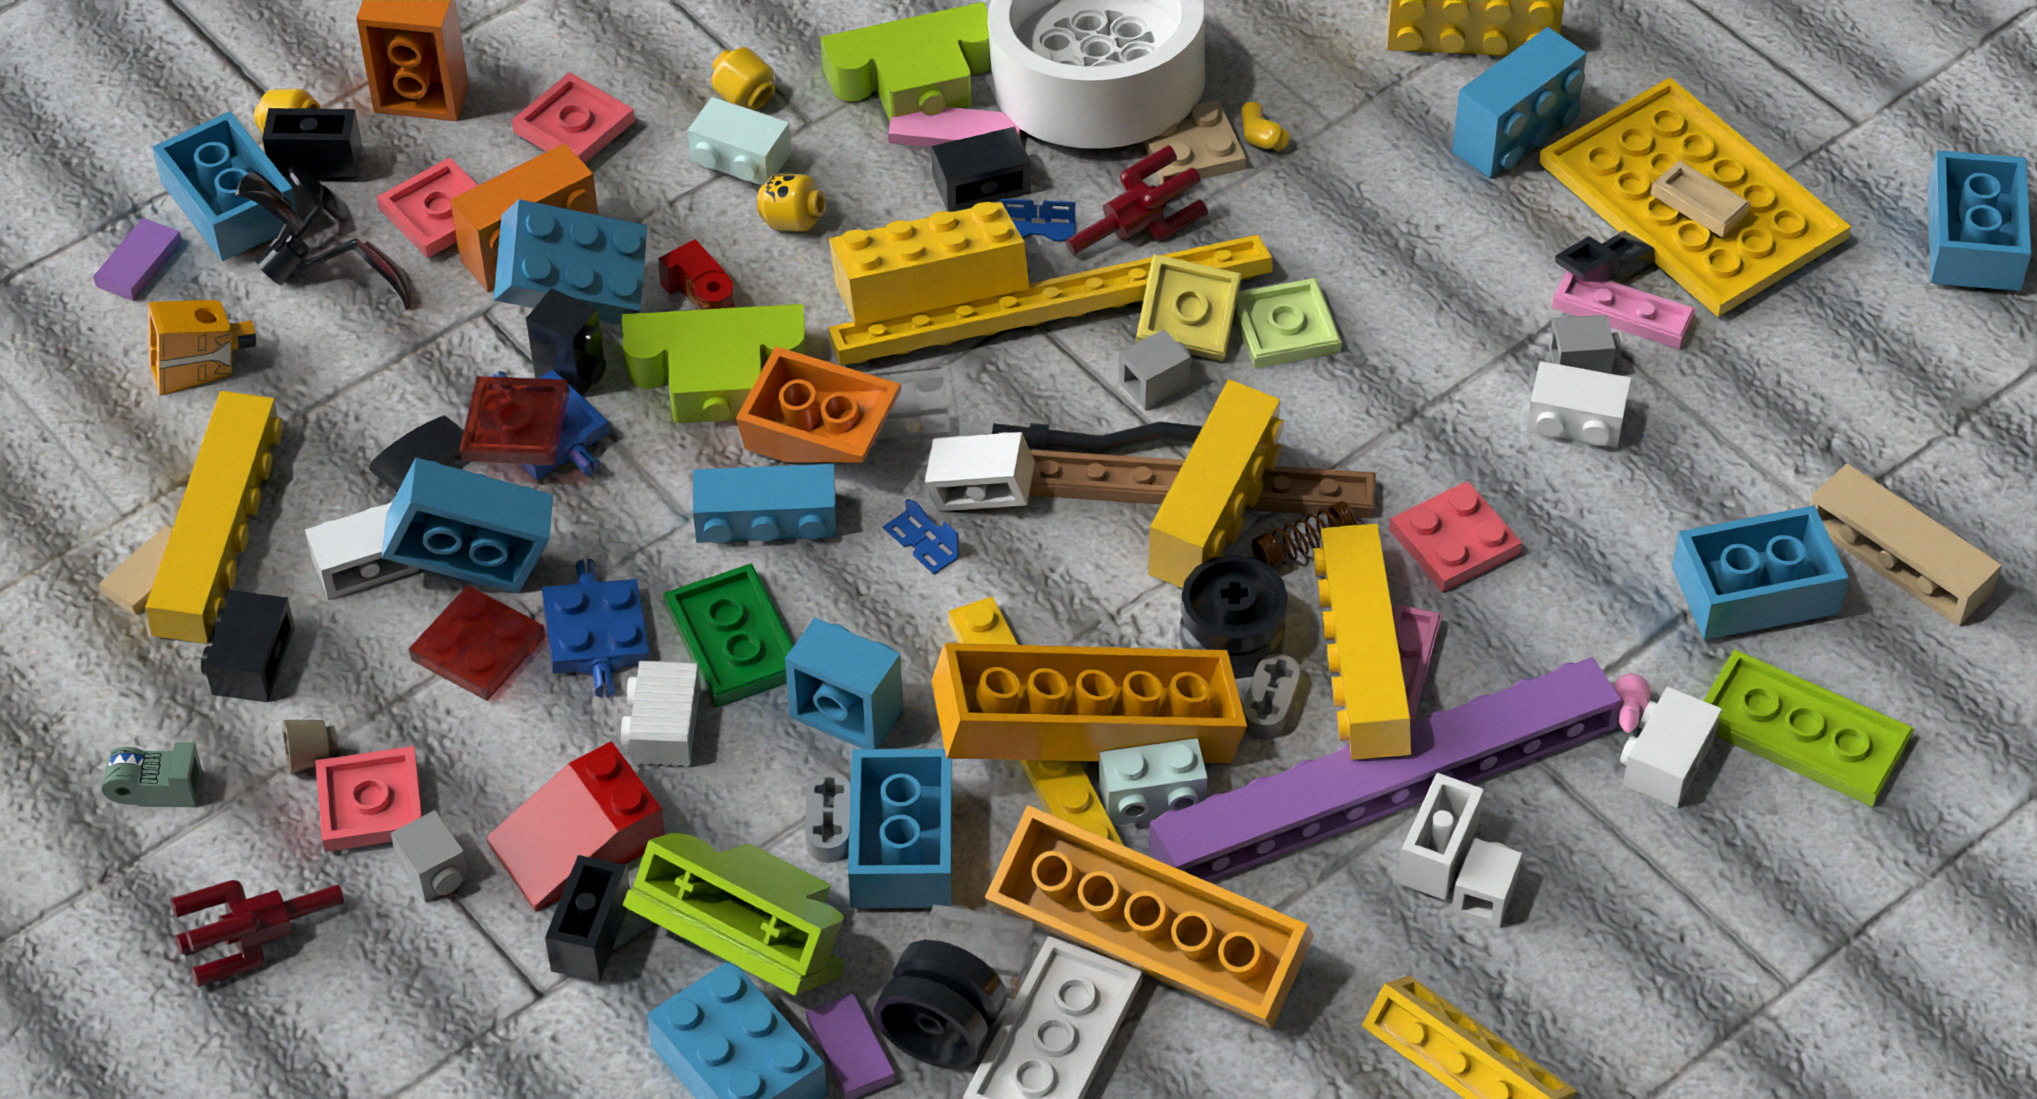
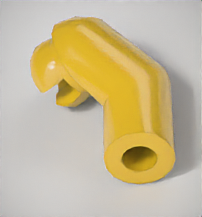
(1260, 131)

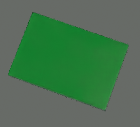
(731, 633)

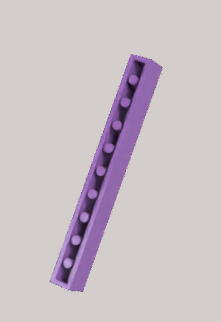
(1342, 793)

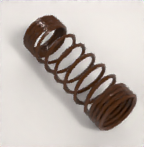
(1267, 547)

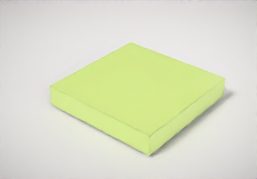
(1286, 323)

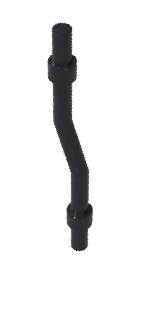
(1041, 437)

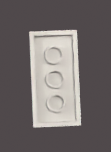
(1057, 1026)

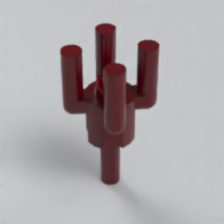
(1144, 205)
(246, 924)

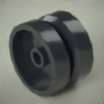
(1235, 608)
(940, 1004)

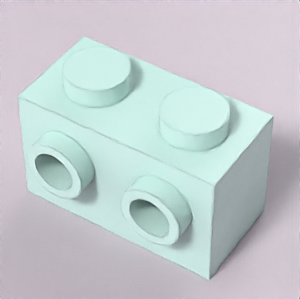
(739, 141)
(1151, 780)

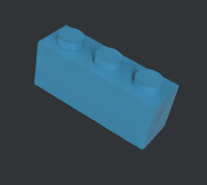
(764, 503)

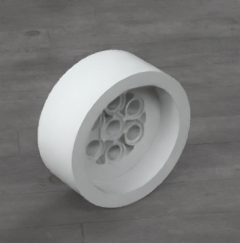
(1097, 67)

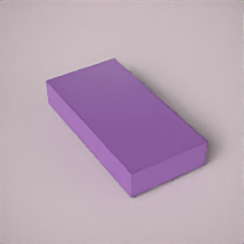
(137, 259)
(850, 1047)

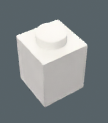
(1486, 882)

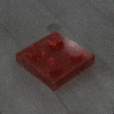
(514, 420)
(477, 642)

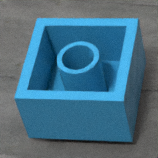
(844, 684)

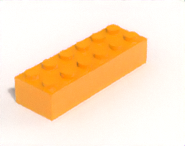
(1083, 701)
(1150, 916)

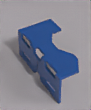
(1053, 230)
(921, 543)

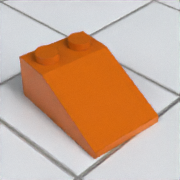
(814, 410)

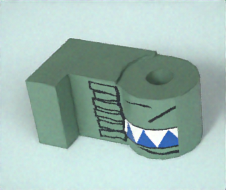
(153, 776)

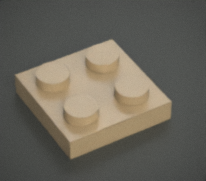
(1200, 142)

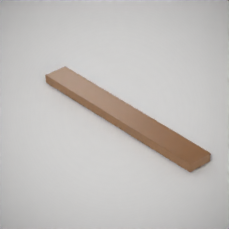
(1150, 479)

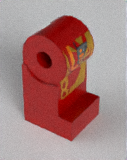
(697, 276)

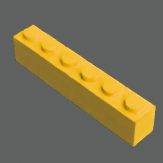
(214, 517)
(1364, 642)

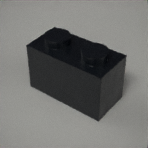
(315, 139)
(981, 169)
(567, 340)
(248, 646)
(587, 918)

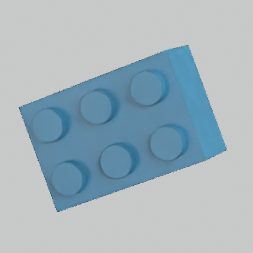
(1519, 103)
(202, 178)
(1978, 220)
(573, 253)
(467, 525)
(1759, 572)
(900, 828)
(733, 1042)

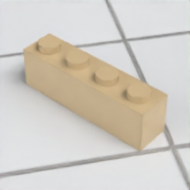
(1905, 545)

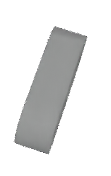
(1279, 698)
(818, 816)

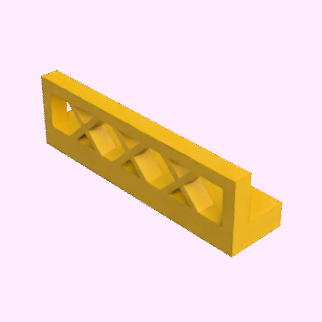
(1456, 1046)

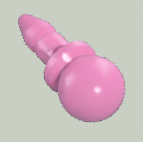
(1635, 696)

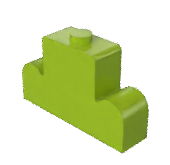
(911, 61)
(708, 354)
(745, 897)

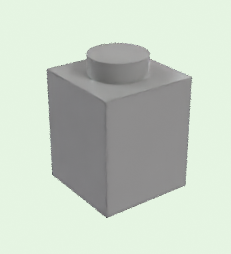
(1584, 343)
(1155, 369)
(430, 856)

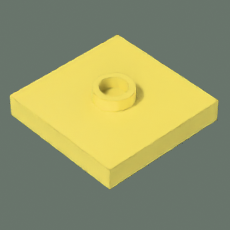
(1190, 304)

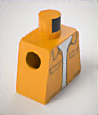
(193, 343)

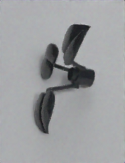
(289, 251)

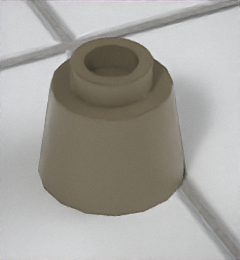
(307, 742)

